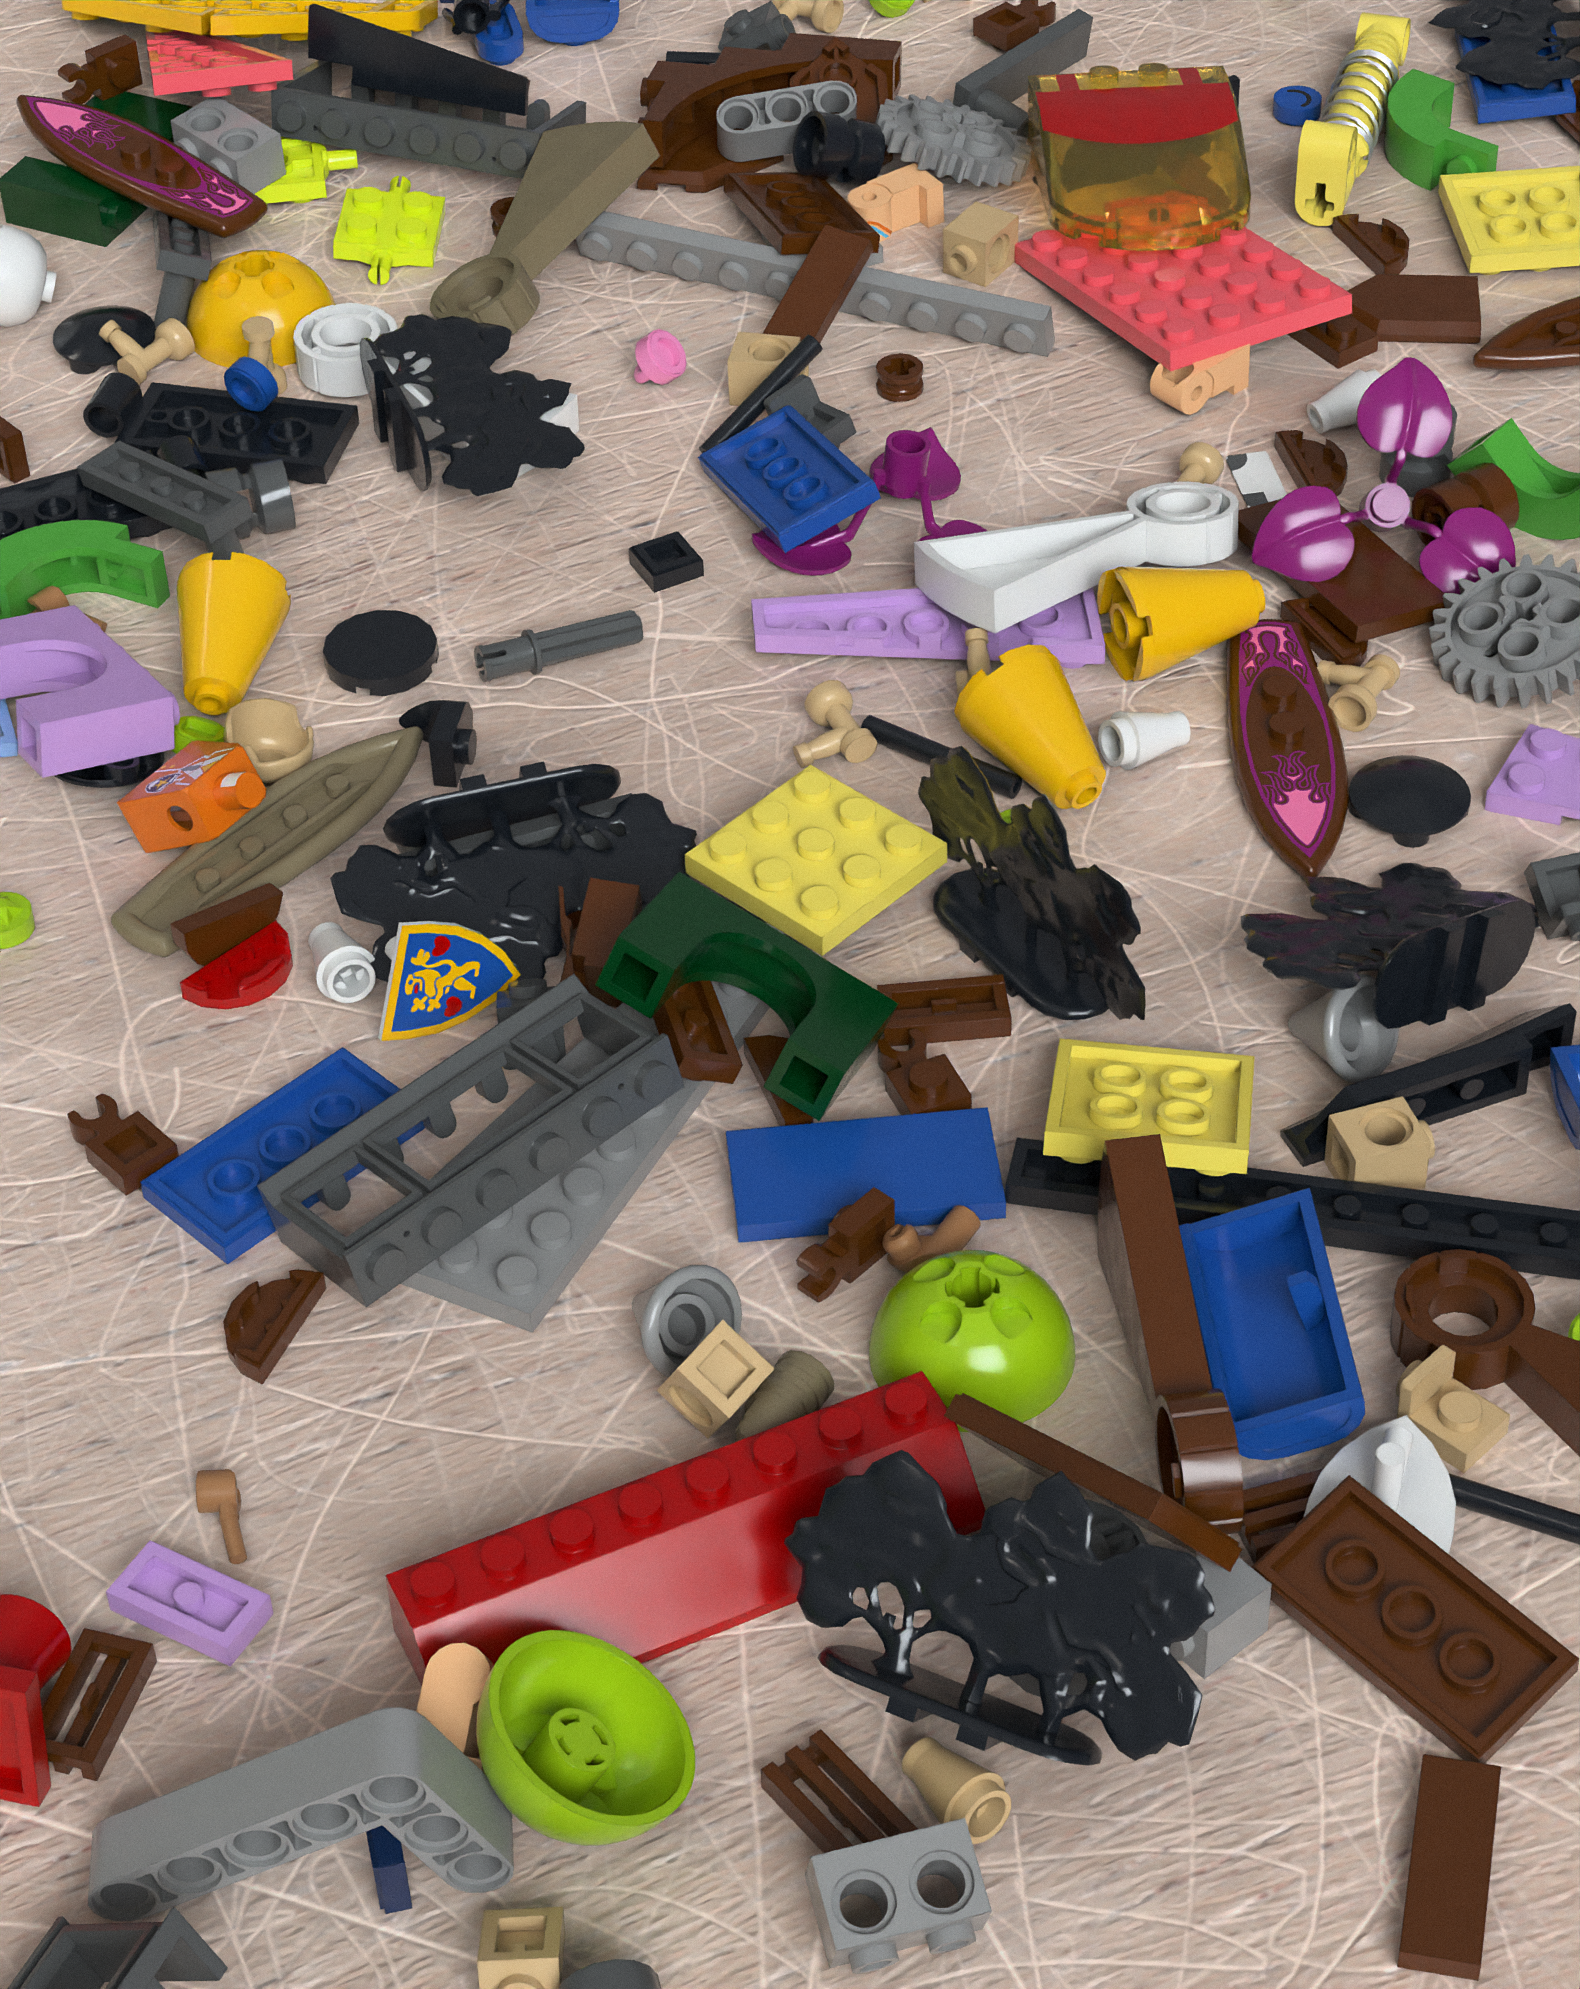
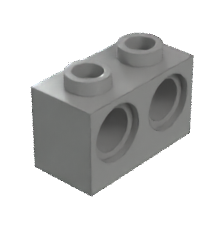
(231, 143)
(889, 1875)

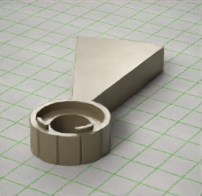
(562, 192)

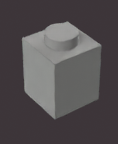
(1239, 1617)

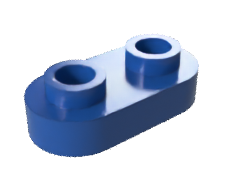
(501, 39)

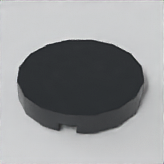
(380, 652)

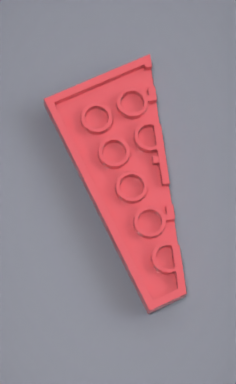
(211, 65)

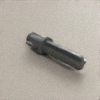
(557, 645)

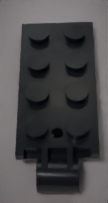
(299, 431)
(66, 499)

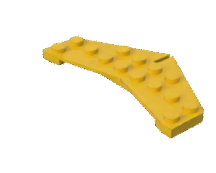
(251, 17)

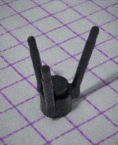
(473, 15)

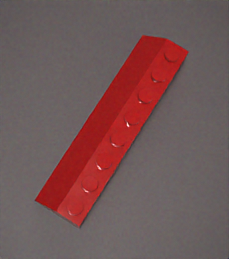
(679, 1546)

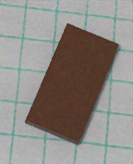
(794, 209)
(1373, 592)
(1095, 1481)
(1415, 1622)

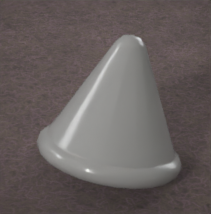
(1346, 1032)
(683, 1312)

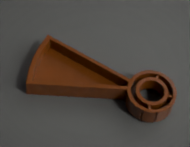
(1158, 1314)
(1527, 1358)

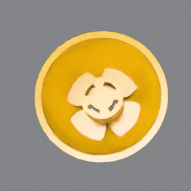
(248, 287)

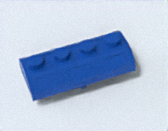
(572, 20)
(1274, 1326)

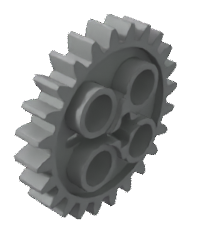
(953, 140)
(1511, 632)

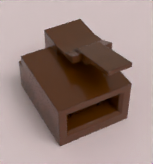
(605, 914)

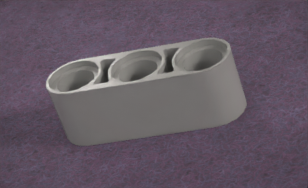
(763, 115)

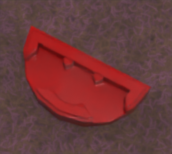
(243, 973)

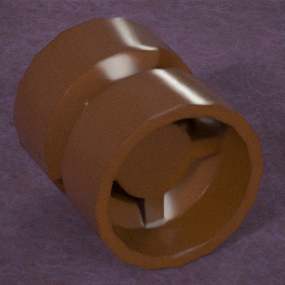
(1478, 487)

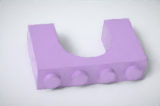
(99, 699)

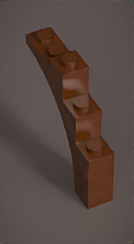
(686, 96)

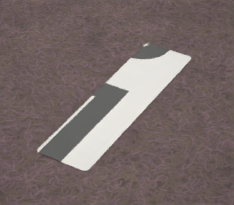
(1256, 477)

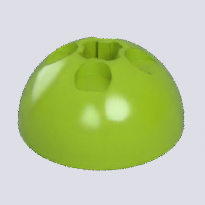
(976, 1330)
(582, 1739)

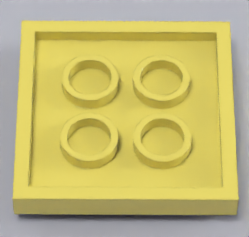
(1515, 218)
(816, 859)
(1126, 1091)

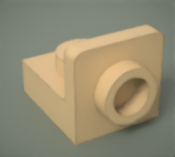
(1449, 1413)
(521, 1948)

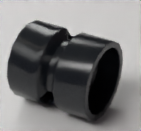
(838, 149)

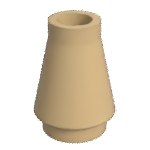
(958, 1788)

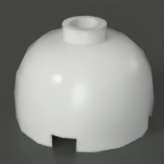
(22, 276)

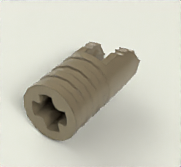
(790, 1391)

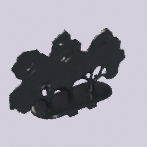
(1516, 36)
(470, 401)
(501, 885)
(1037, 915)
(1436, 941)
(1023, 1601)

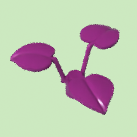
(1403, 414)
(908, 468)

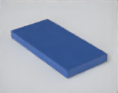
(1512, 101)
(788, 478)
(802, 1174)
(215, 1183)

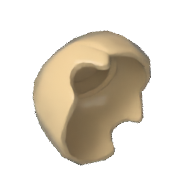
(270, 736)

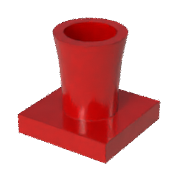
(31, 1653)

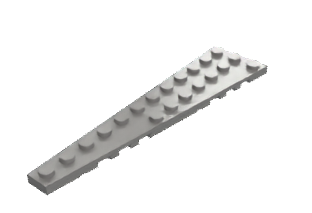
(535, 1248)

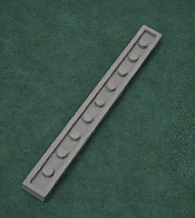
(875, 294)

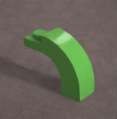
(1419, 136)
(1545, 493)
(78, 559)

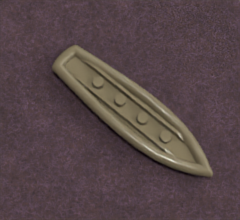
(276, 841)

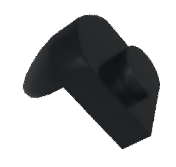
(450, 735)

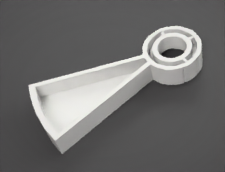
(331, 363)
(1022, 570)

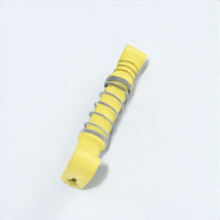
(1335, 145)

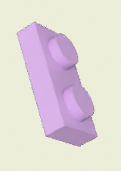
(190, 1603)

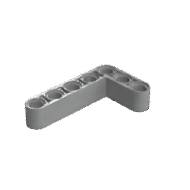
(302, 1798)

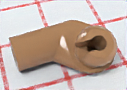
(909, 1249)

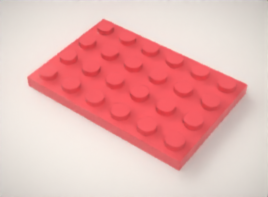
(1186, 299)

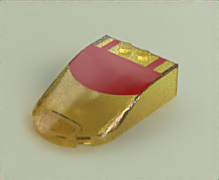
(1140, 155)

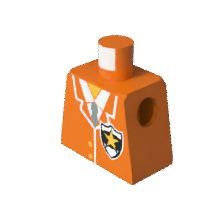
(210, 784)

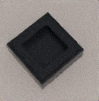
(666, 561)

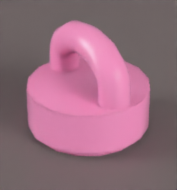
(659, 358)

